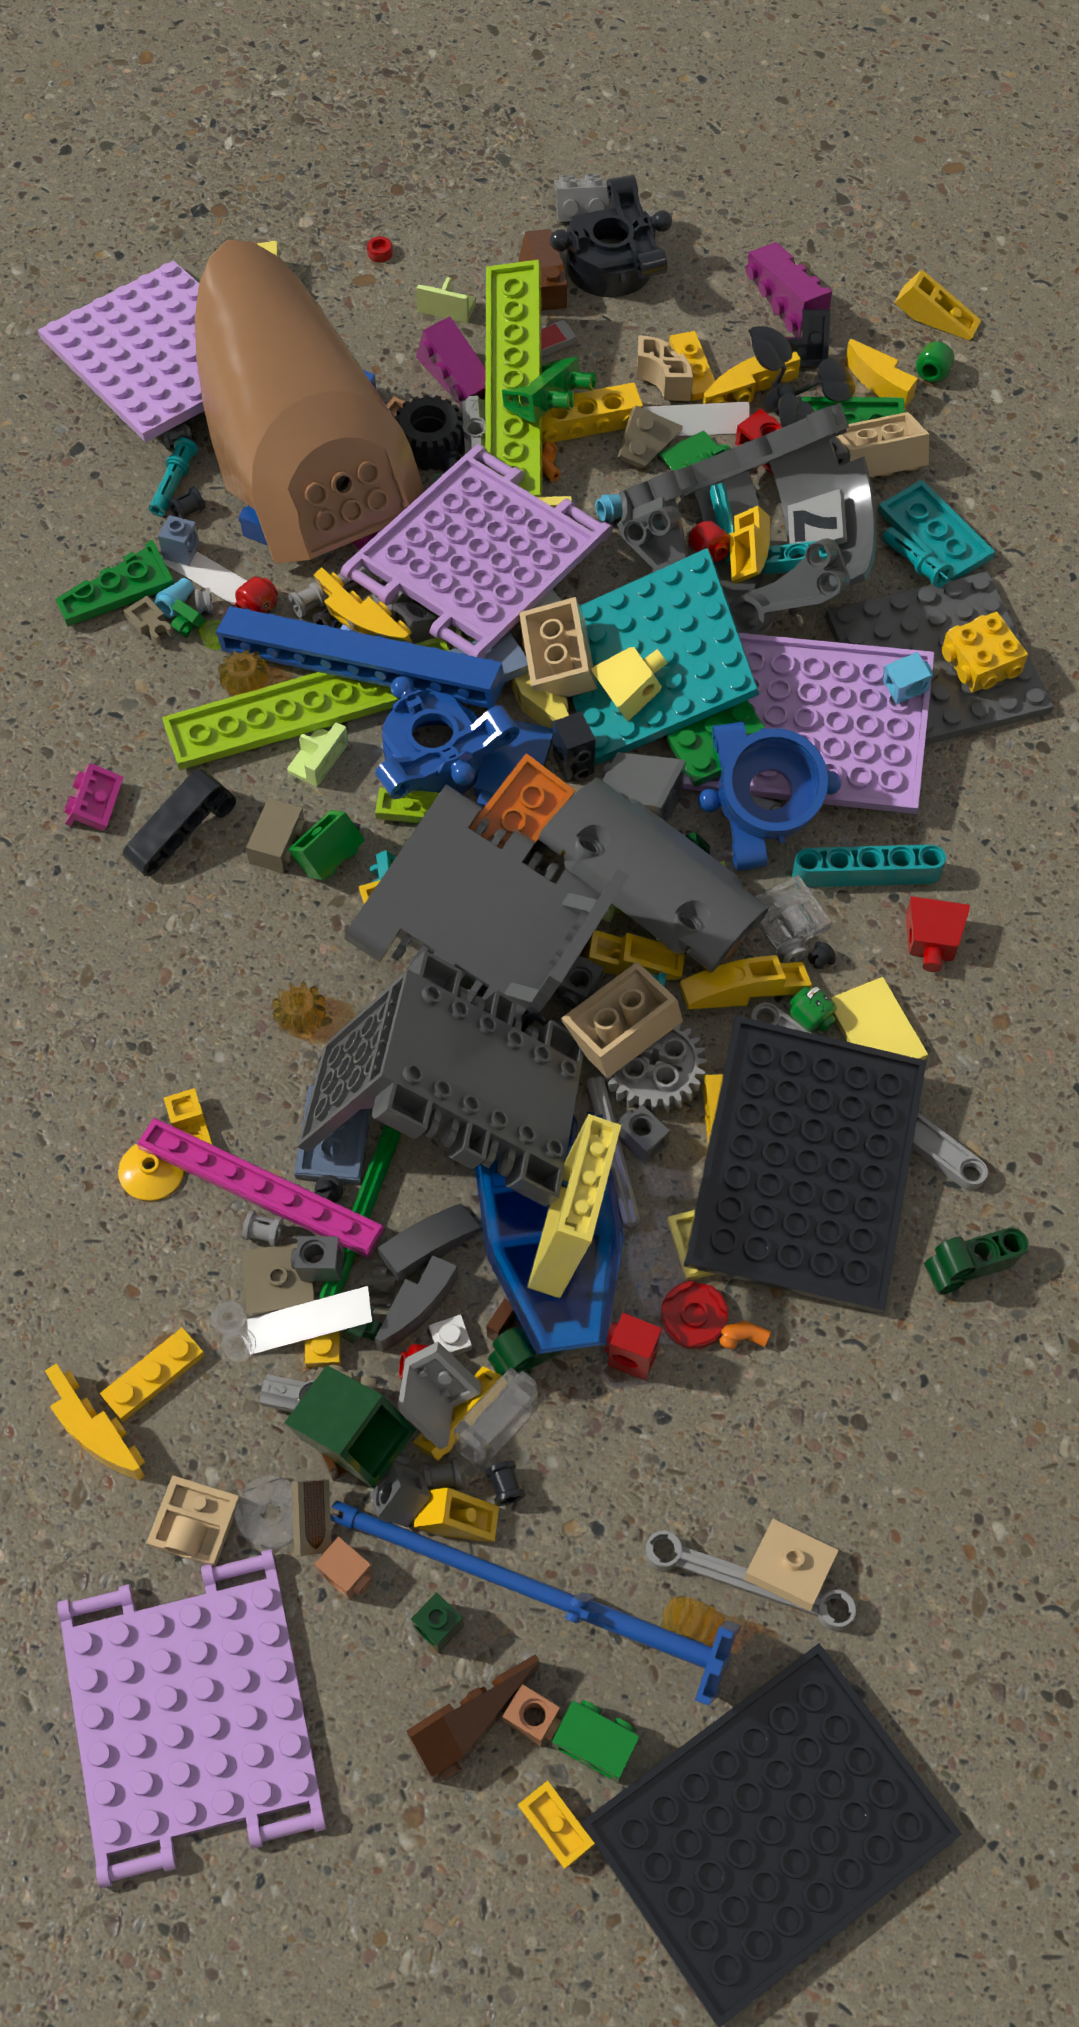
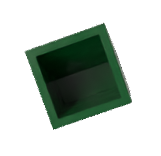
(351, 1425)

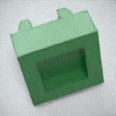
(187, 618)

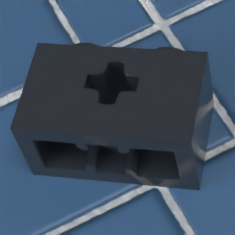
(574, 747)

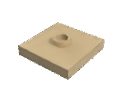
(791, 1564)

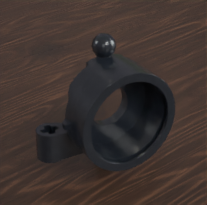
(618, 267)

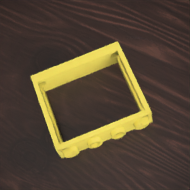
(574, 1215)

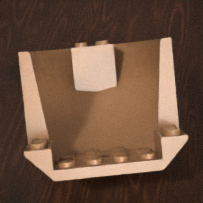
(294, 410)

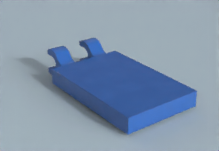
(499, 763)

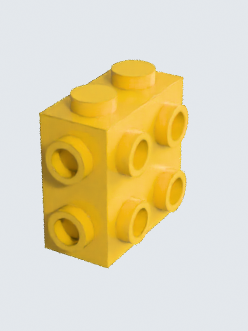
(984, 652)

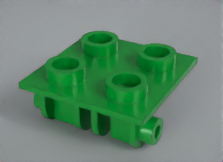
(691, 451)

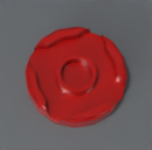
(694, 1315)

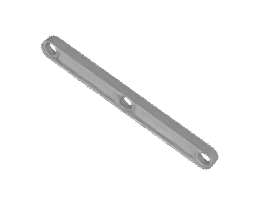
(928, 1140)

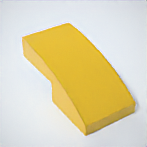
(187, 1114)

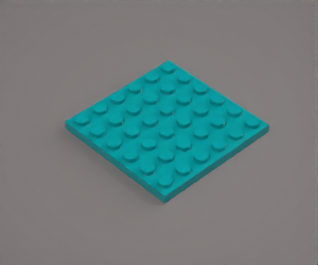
(692, 626)

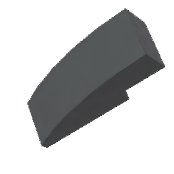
(432, 1236)
(416, 1303)

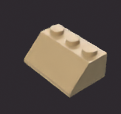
(888, 444)
(558, 648)
(623, 1019)

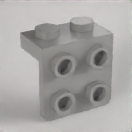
(580, 195)
(431, 1388)

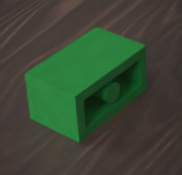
(327, 845)
(596, 1740)

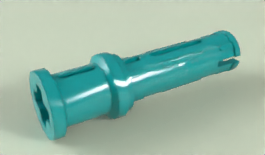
(176, 467)
(933, 567)

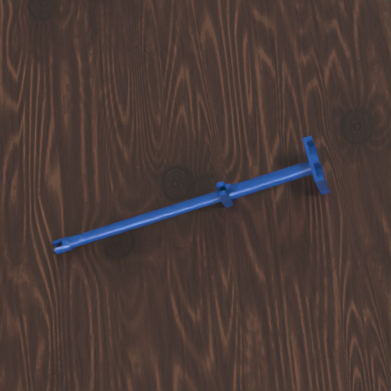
(578, 1607)

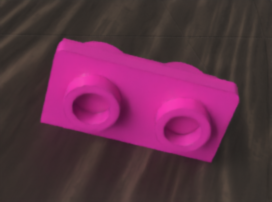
(94, 797)

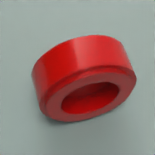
(379, 249)

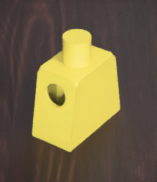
(630, 679)

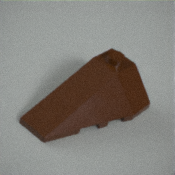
(553, 279)
(452, 1735)

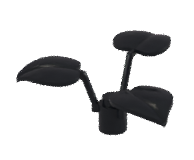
(772, 353)

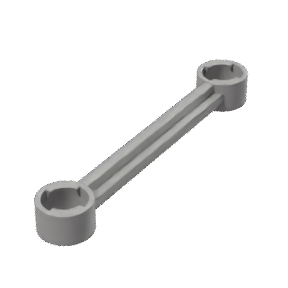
(734, 1576)

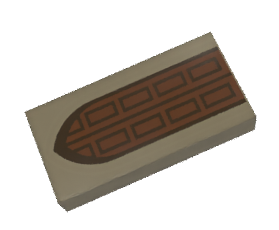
(311, 1517)

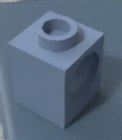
(179, 540)

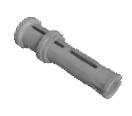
(315, 596)

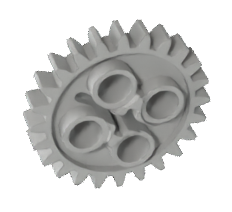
(647, 1088)

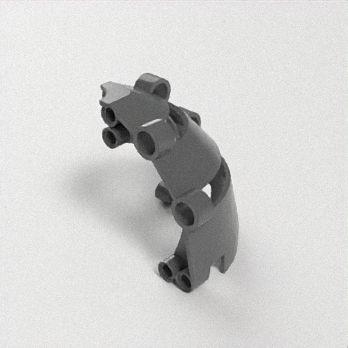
(803, 469)

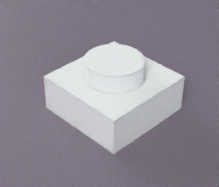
(451, 1334)

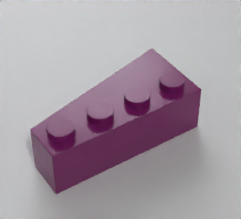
(786, 285)

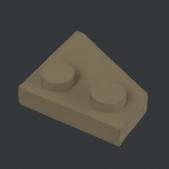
(645, 437)

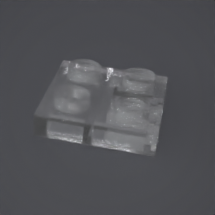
(791, 913)

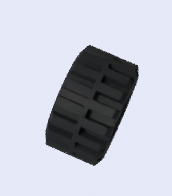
(433, 416)

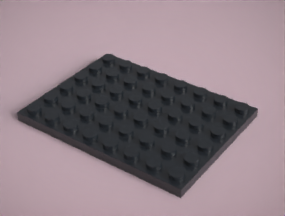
(807, 1165)
(769, 1833)

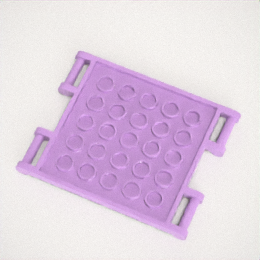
(477, 550)
(189, 1717)

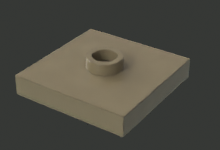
(272, 1282)

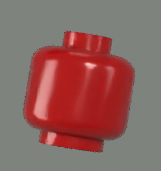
(709, 536)

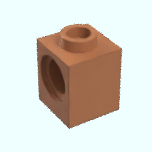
(344, 1569)
(520, 1704)

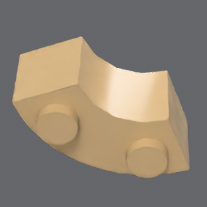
(664, 368)

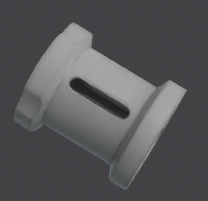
(262, 1228)

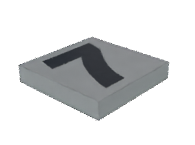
(818, 519)

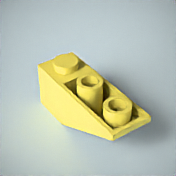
(538, 705)

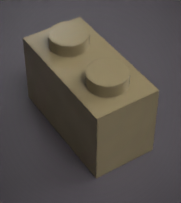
(274, 834)

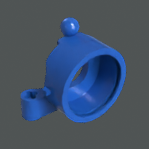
(745, 757)
(457, 762)

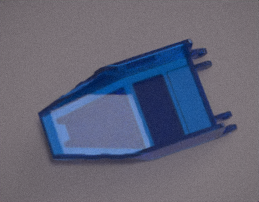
(511, 1240)

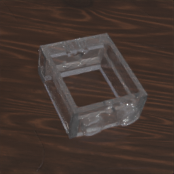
(496, 1418)

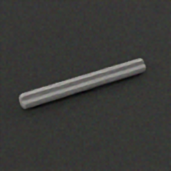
(625, 1196)

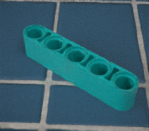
(880, 857)

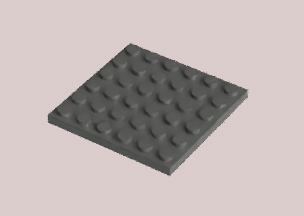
(920, 622)

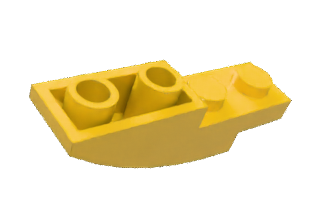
(747, 378)
(359, 615)
(739, 980)
(93, 1430)

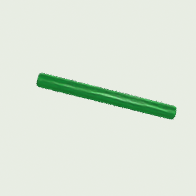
(367, 1198)

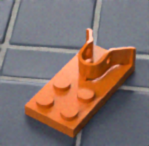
(524, 801)

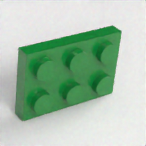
(696, 745)

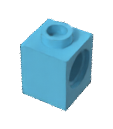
(907, 677)

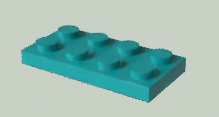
(936, 528)

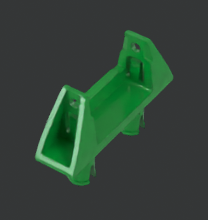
(549, 389)

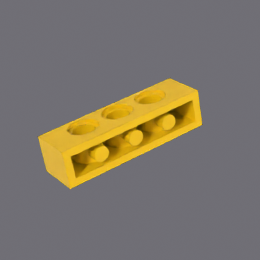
(592, 413)

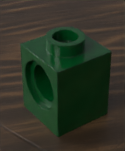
(437, 1622)

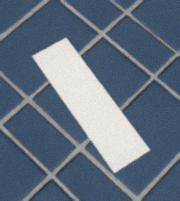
(712, 418)
(210, 575)
(311, 1319)

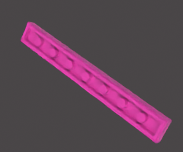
(260, 1187)

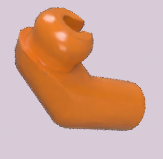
(548, 457)
(743, 1330)

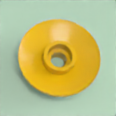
(148, 1183)

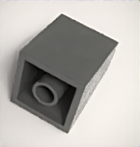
(649, 779)

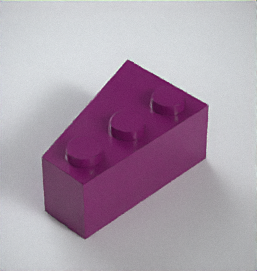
(452, 361)

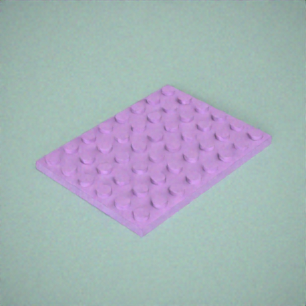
(137, 349)
(843, 708)

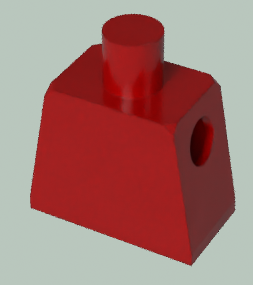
(935, 930)

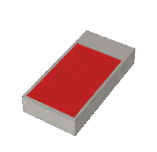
(556, 337)

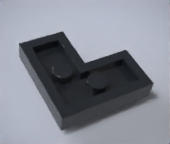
(814, 339)

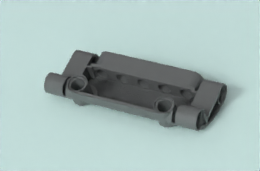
(671, 882)

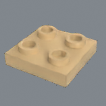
(193, 1521)

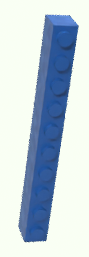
(361, 656)

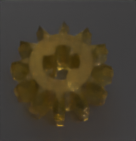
(243, 672)
(308, 1005)
(692, 1619)

